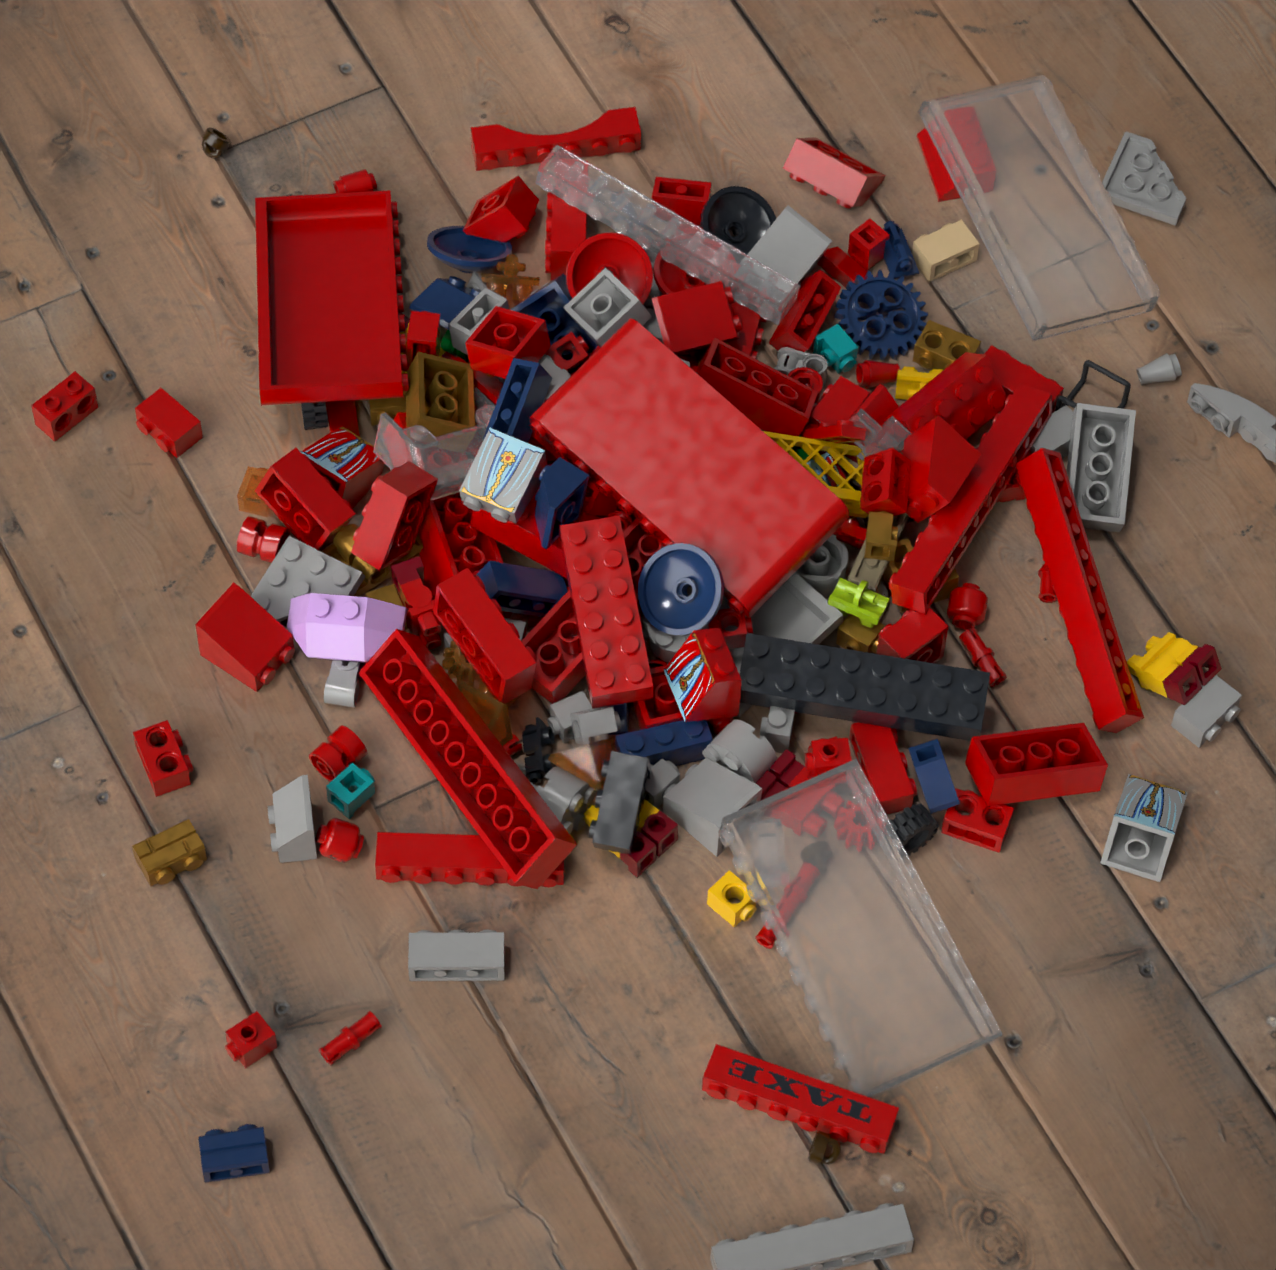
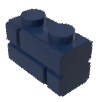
(233, 1153)

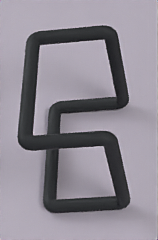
(1068, 401)

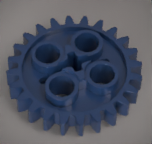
(873, 293)

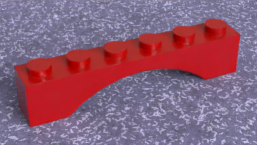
(501, 147)

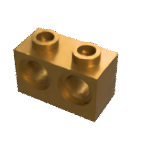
(941, 346)

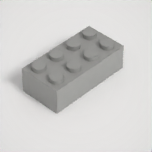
(1101, 464)

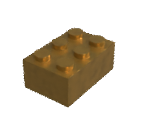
(440, 394)

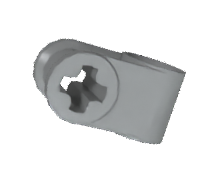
(801, 359)
(343, 683)

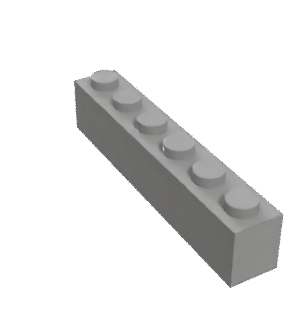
(822, 1244)

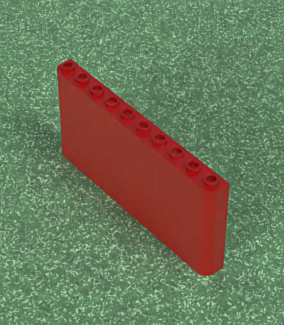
(329, 298)
(689, 464)

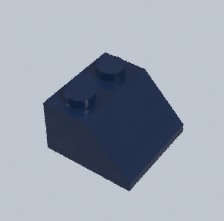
(446, 298)
(559, 499)

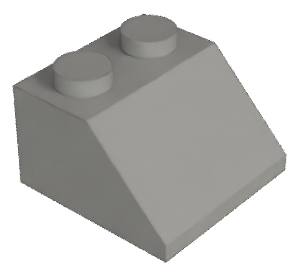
(605, 307)
(293, 822)

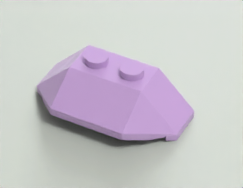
(343, 625)

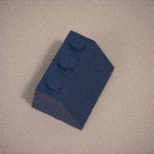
(548, 305)

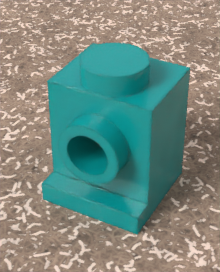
(836, 348)
(350, 780)

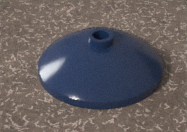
(466, 251)
(665, 586)

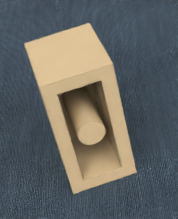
(945, 250)

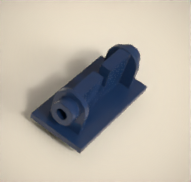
(897, 252)

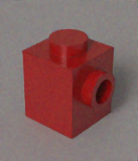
(827, 755)
(250, 1040)

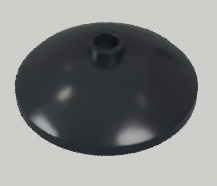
(741, 212)

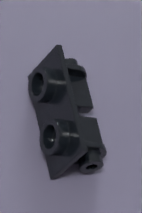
(538, 740)

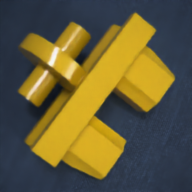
(911, 381)

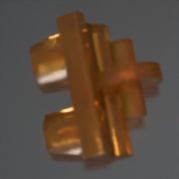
(521, 284)

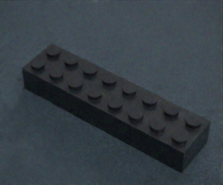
(863, 687)

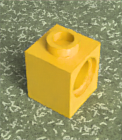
(731, 887)

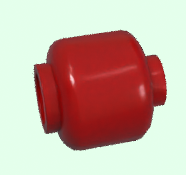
(967, 606)
(339, 840)

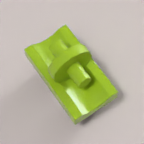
(858, 601)

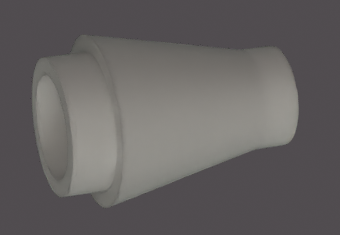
(1160, 370)

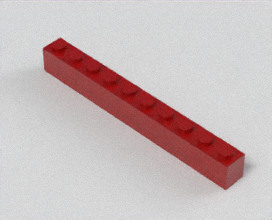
(956, 524)
(1079, 591)

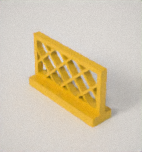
(837, 450)

